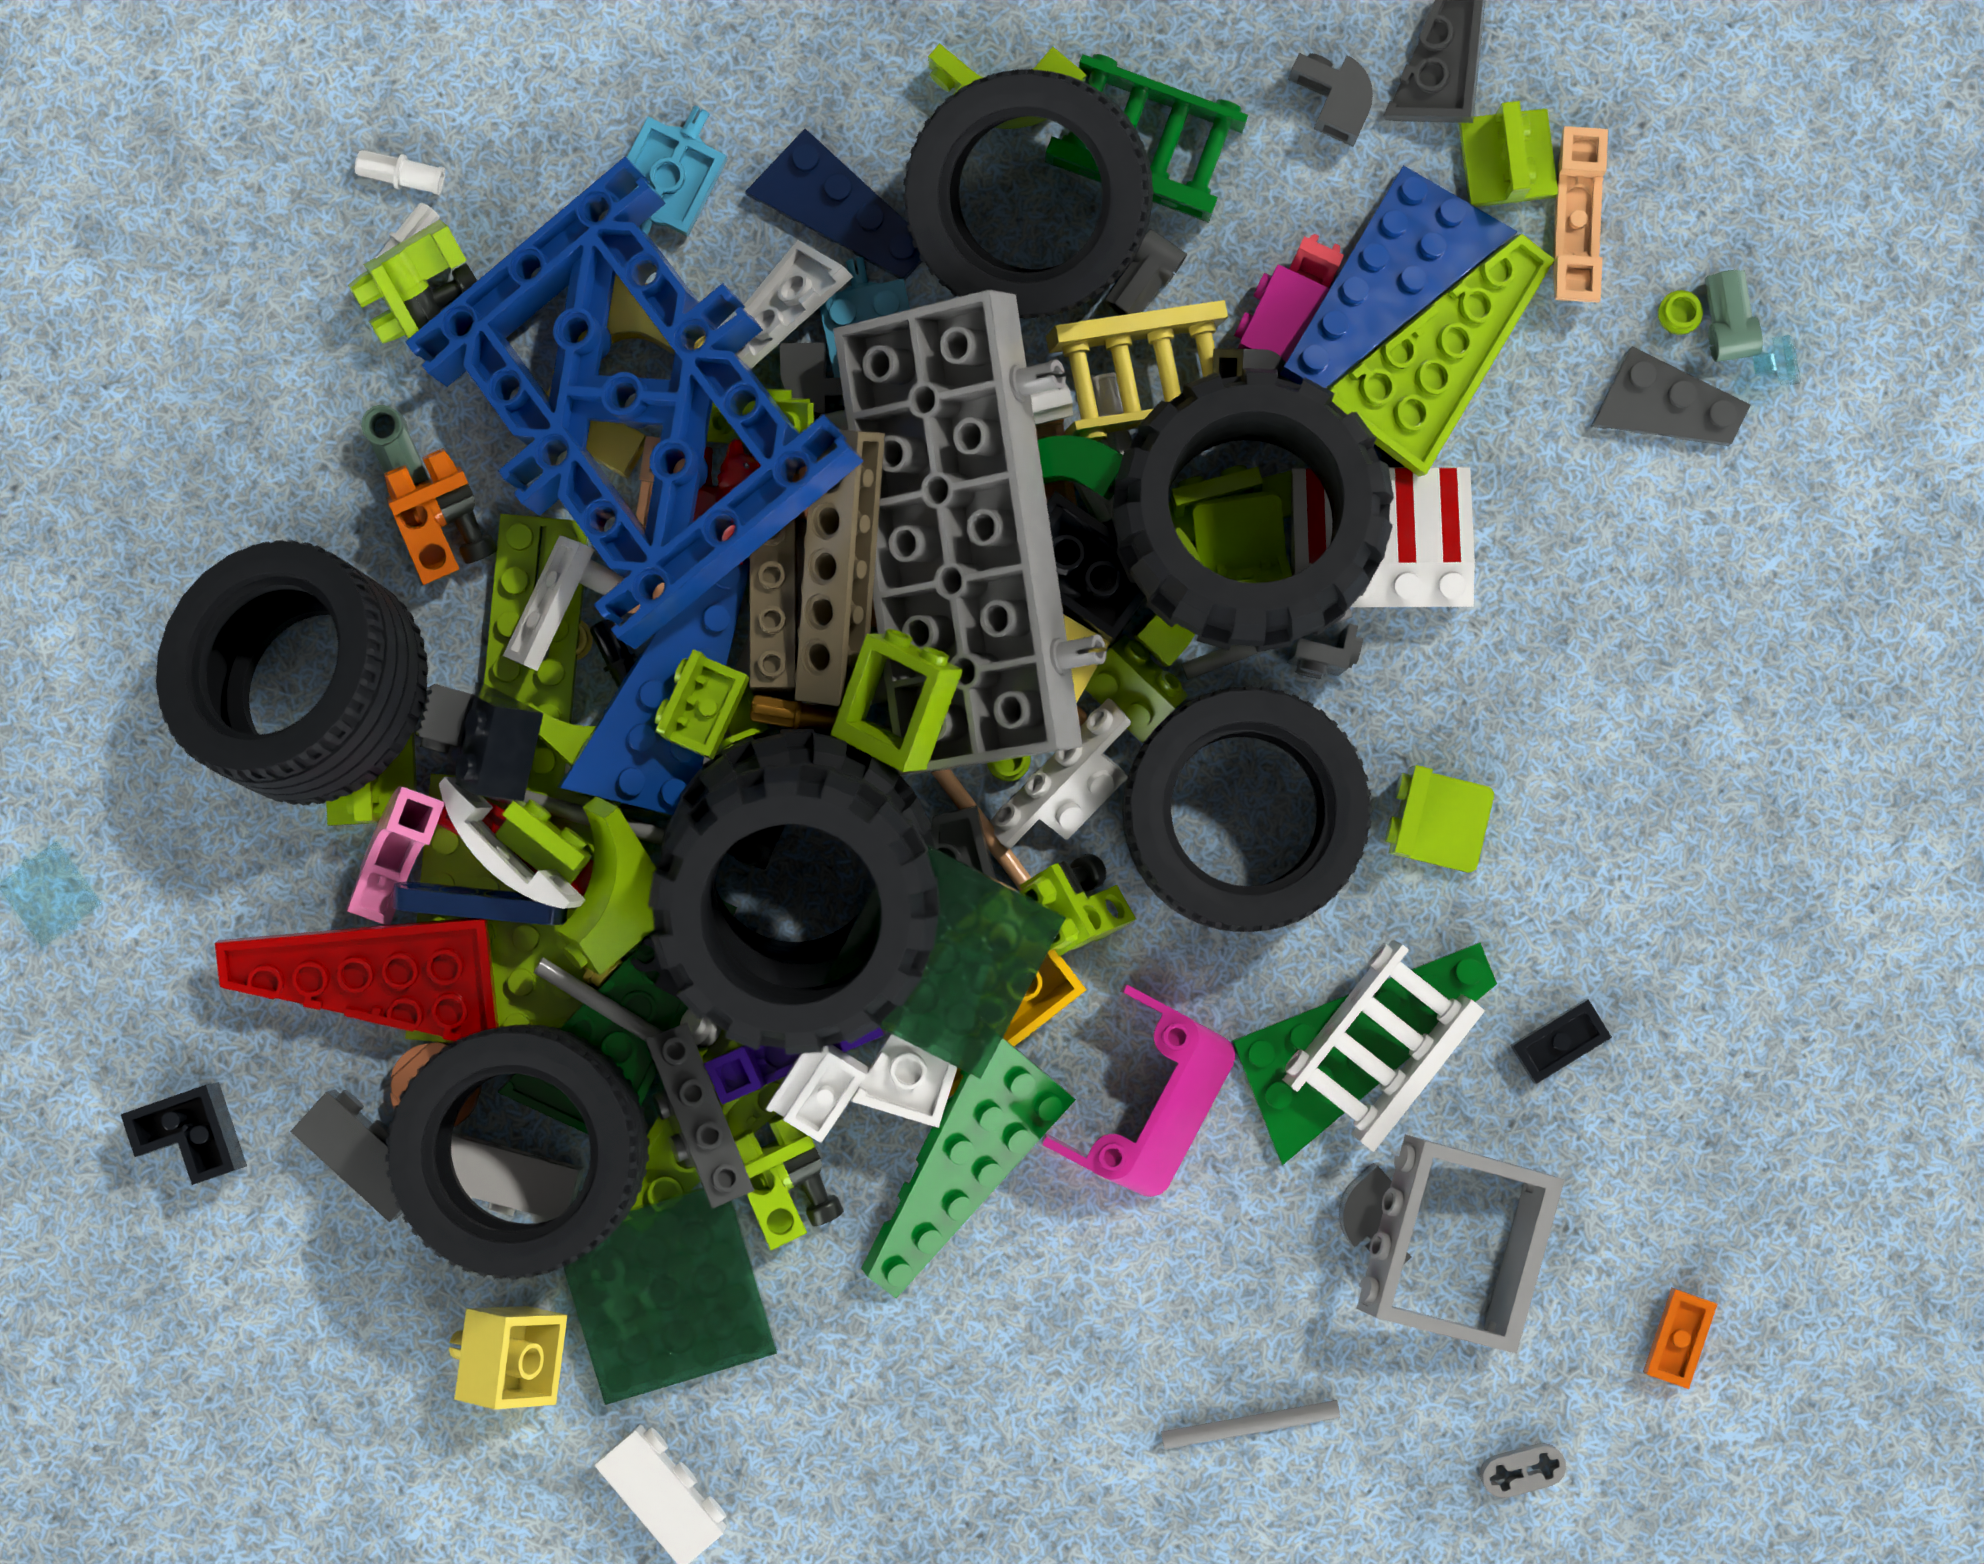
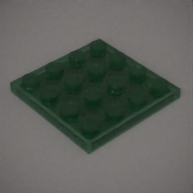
(979, 967)
(669, 1297)

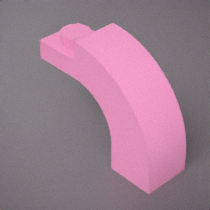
(394, 846)

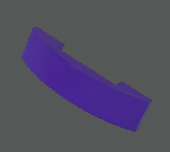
(751, 1069)

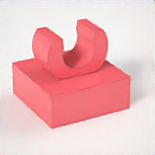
(1317, 260)

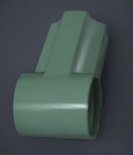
(1733, 327)
(397, 448)

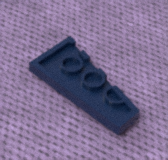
(827, 197)

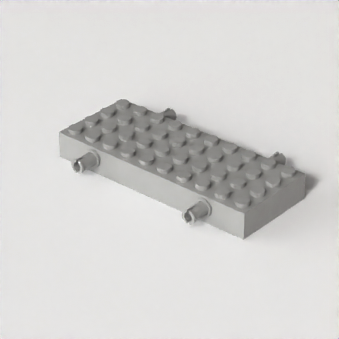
(965, 524)

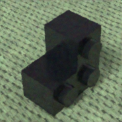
(194, 1121)

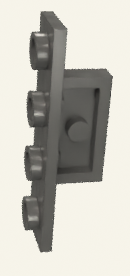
(696, 1116)

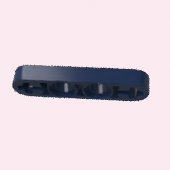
(474, 903)

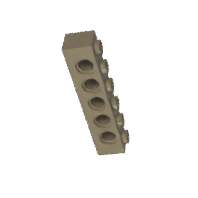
(839, 575)
(774, 614)

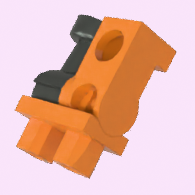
(433, 504)

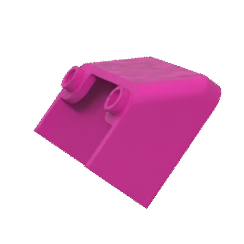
(1201, 1070)

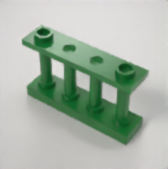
(1194, 196)

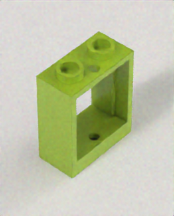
(929, 714)

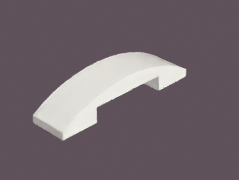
(467, 815)

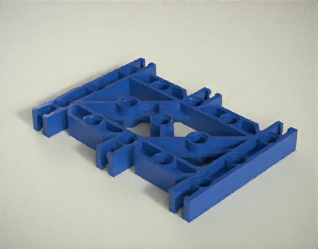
(672, 548)

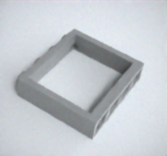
(1519, 1264)

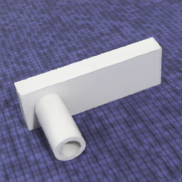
(565, 569)

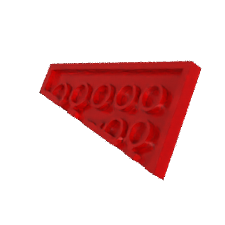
(396, 975)

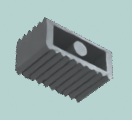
(443, 718)

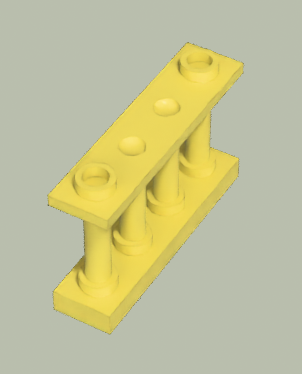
(1117, 336)

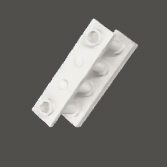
(1399, 1086)

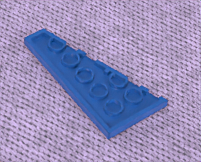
(1402, 264)
(625, 754)

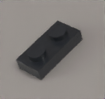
(1561, 1041)

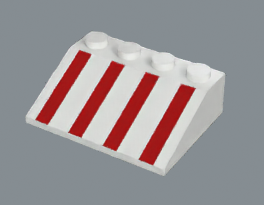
(1429, 545)

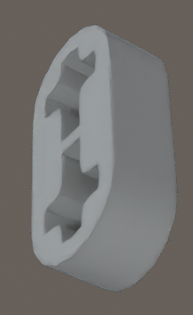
(1525, 1481)

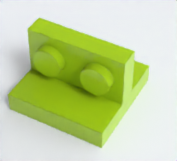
(1508, 156)
(369, 802)

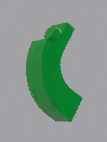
(1081, 462)

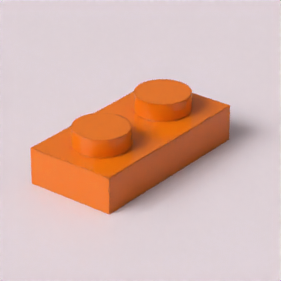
(1680, 1338)

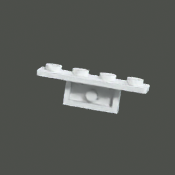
(1069, 783)

